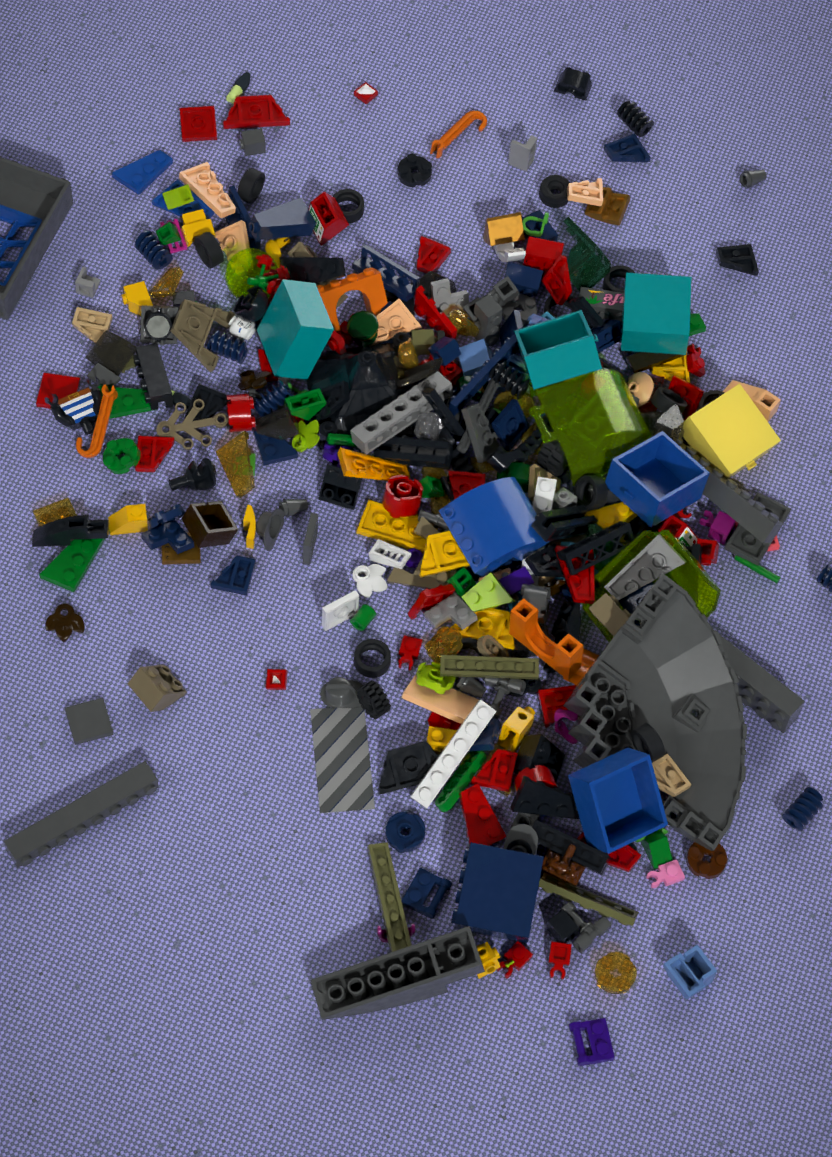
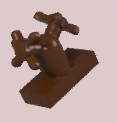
(563, 866)

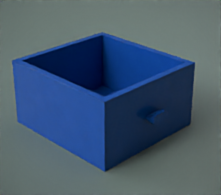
(656, 479)
(618, 800)

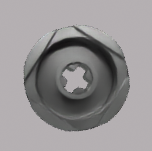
(539, 598)

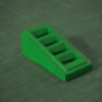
(466, 579)

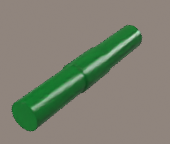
(759, 569)

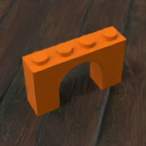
(367, 282)
(562, 657)

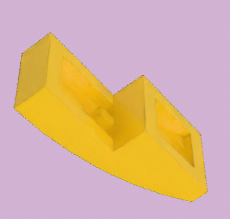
(249, 525)

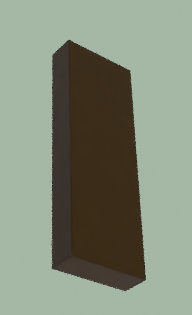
(645, 360)

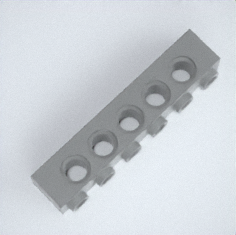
(398, 414)

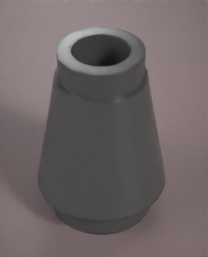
(752, 177)
(293, 506)
(471, 686)

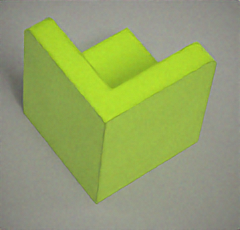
(178, 197)

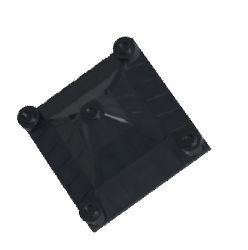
(371, 380)

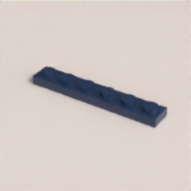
(479, 378)

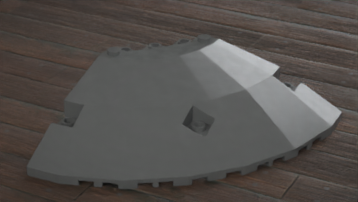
(657, 679)

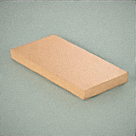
(451, 704)

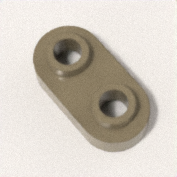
(491, 647)

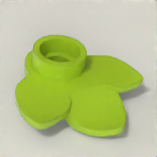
(307, 436)

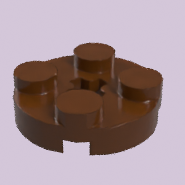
(703, 868)

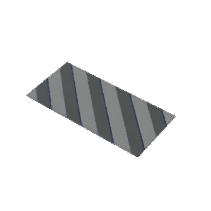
(342, 759)

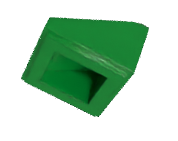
(168, 234)
(431, 487)

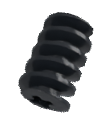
(635, 118)
(509, 380)

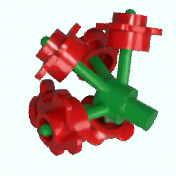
(268, 281)

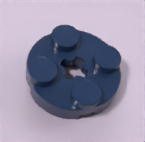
(161, 517)
(407, 821)

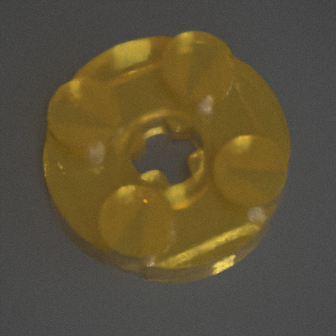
(445, 636)
(617, 984)

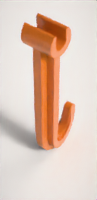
(456, 130)
(101, 424)

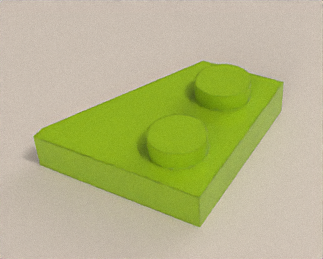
(487, 594)

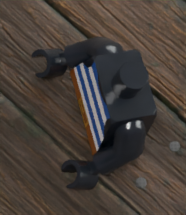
(78, 408)

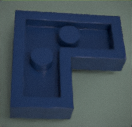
(168, 533)

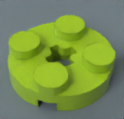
(430, 677)

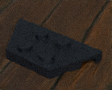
(406, 766)

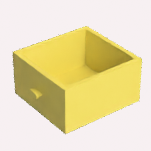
(730, 432)

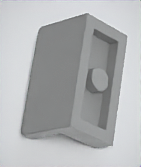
(522, 155)

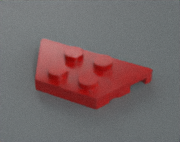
(255, 112)

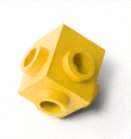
(489, 958)

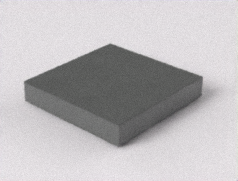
(310, 538)
(89, 721)

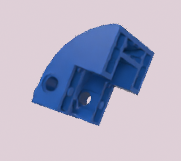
(493, 524)

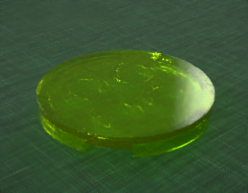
(240, 268)

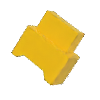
(195, 225)

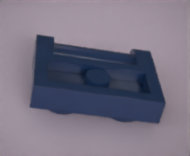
(420, 890)

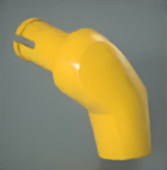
(273, 248)

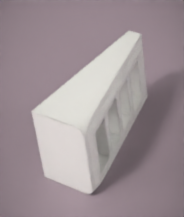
(379, 546)

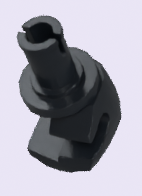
(196, 477)

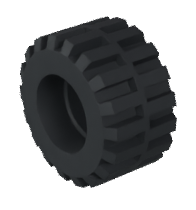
(552, 458)

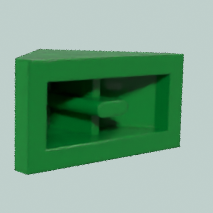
(306, 404)
(657, 849)

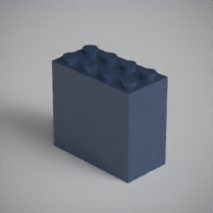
(497, 892)

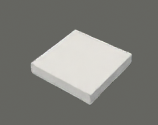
(340, 610)

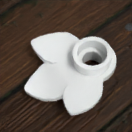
(372, 581)

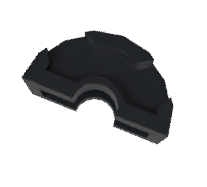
(574, 82)

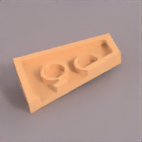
(233, 238)

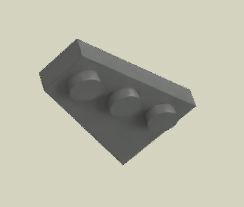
(481, 437)

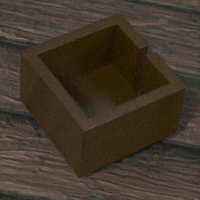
(209, 524)

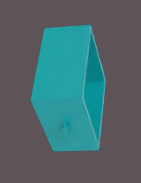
(656, 313)
(295, 329)
(558, 349)

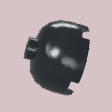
(252, 306)

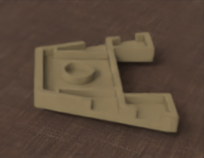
(193, 326)
(405, 578)

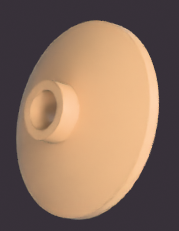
(643, 387)

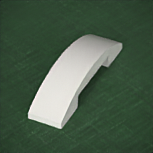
(507, 253)

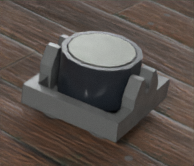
(157, 323)

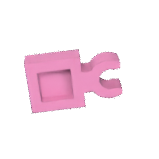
(668, 873)

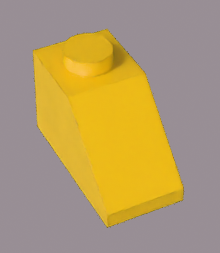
(135, 296)
(128, 520)

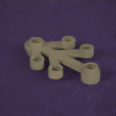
(189, 425)

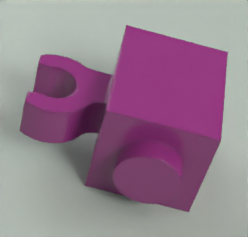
(719, 527)

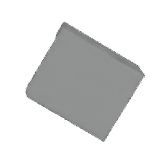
(86, 284)

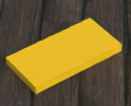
(378, 524)

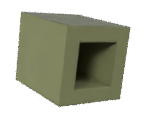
(423, 340)

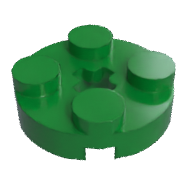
(115, 449)

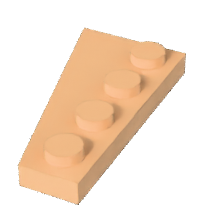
(206, 187)

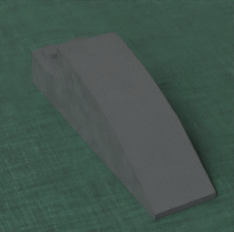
(398, 976)

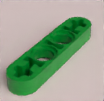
(460, 780)

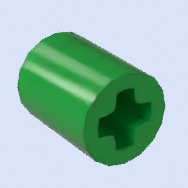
(363, 617)

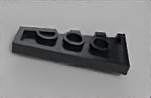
(313, 269)
(543, 800)

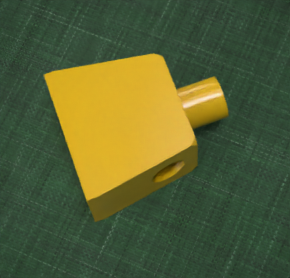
(518, 722)

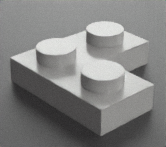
(446, 300)
(448, 609)

